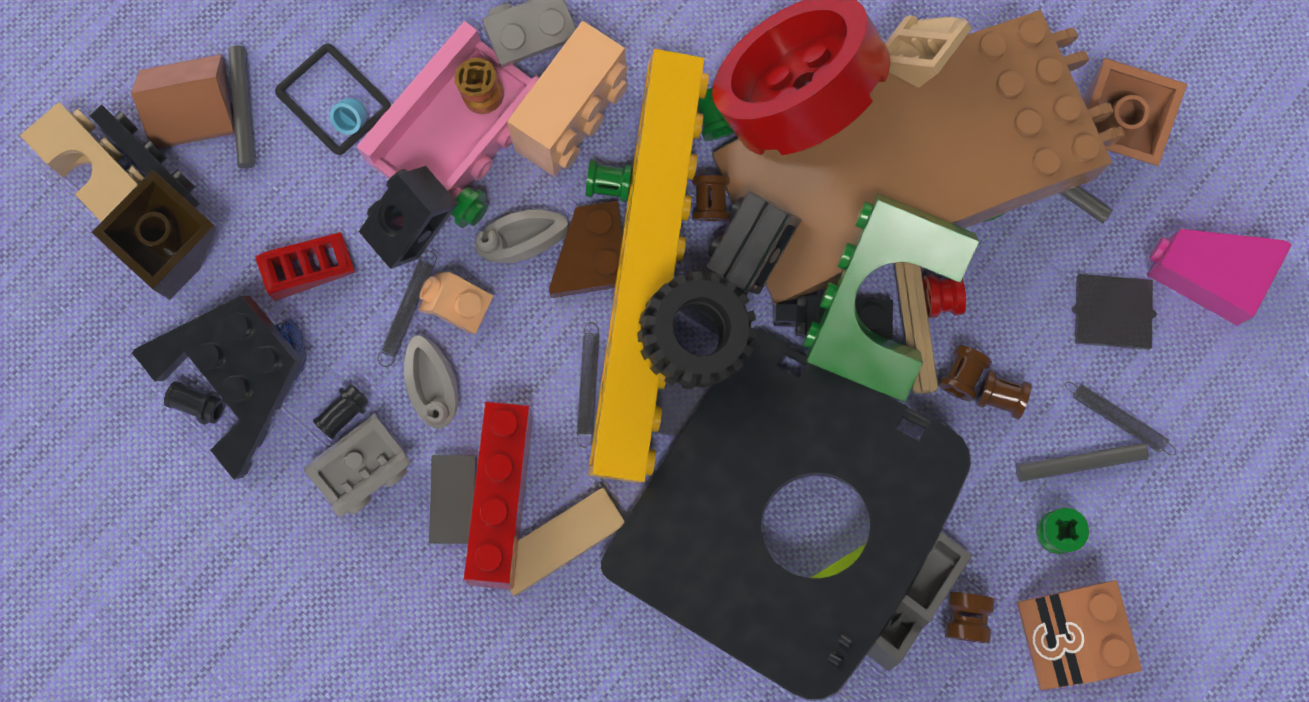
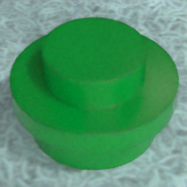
(470, 207)

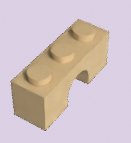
(66, 142)

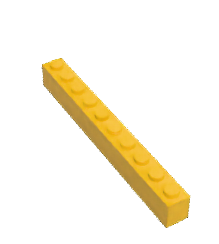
(646, 262)

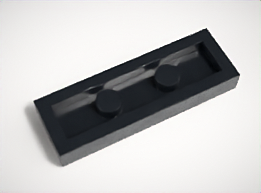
(146, 156)

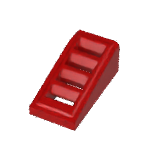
(286, 255)

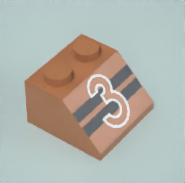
(1079, 636)

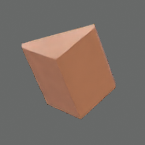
(184, 101)
(1142, 106)

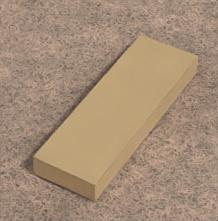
(565, 539)

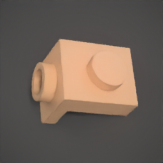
(454, 301)

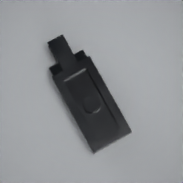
(875, 314)

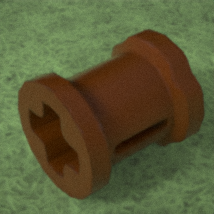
(703, 186)
(965, 373)
(1004, 394)

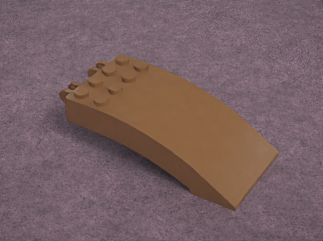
(963, 147)

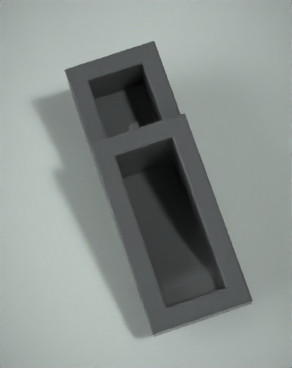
(921, 602)

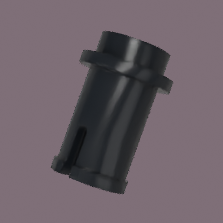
(205, 406)
(341, 411)

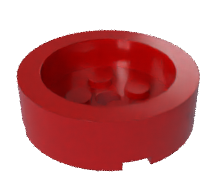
(765, 75)

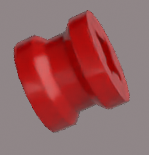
(944, 296)

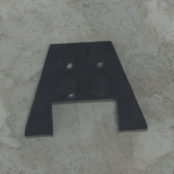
(243, 362)

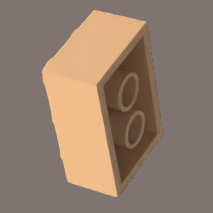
(569, 99)

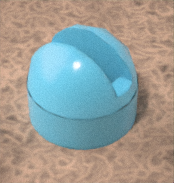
(348, 116)

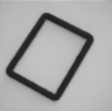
(281, 87)

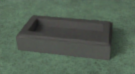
(451, 498)

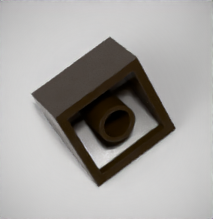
(157, 235)

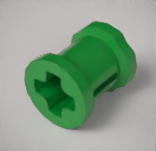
(713, 122)
(608, 180)

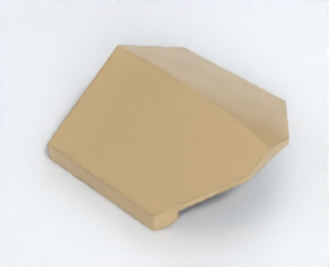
(924, 46)

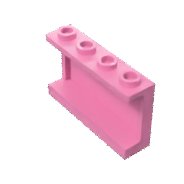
(436, 128)

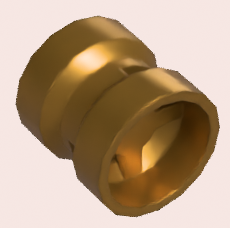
(480, 95)

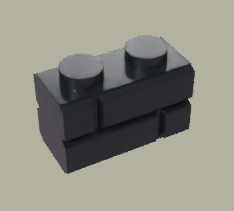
(752, 242)

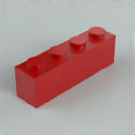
(498, 495)

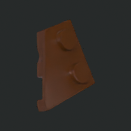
(589, 251)

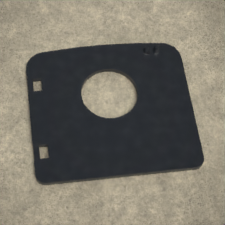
(698, 532)

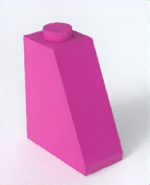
(1219, 269)

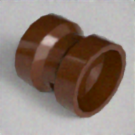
(966, 627)

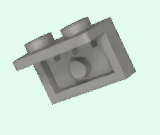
(527, 29)
(358, 466)

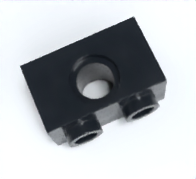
(407, 216)

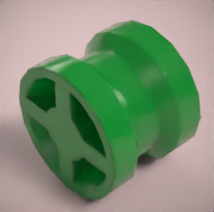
(1055, 536)

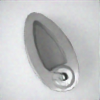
(521, 235)
(430, 382)

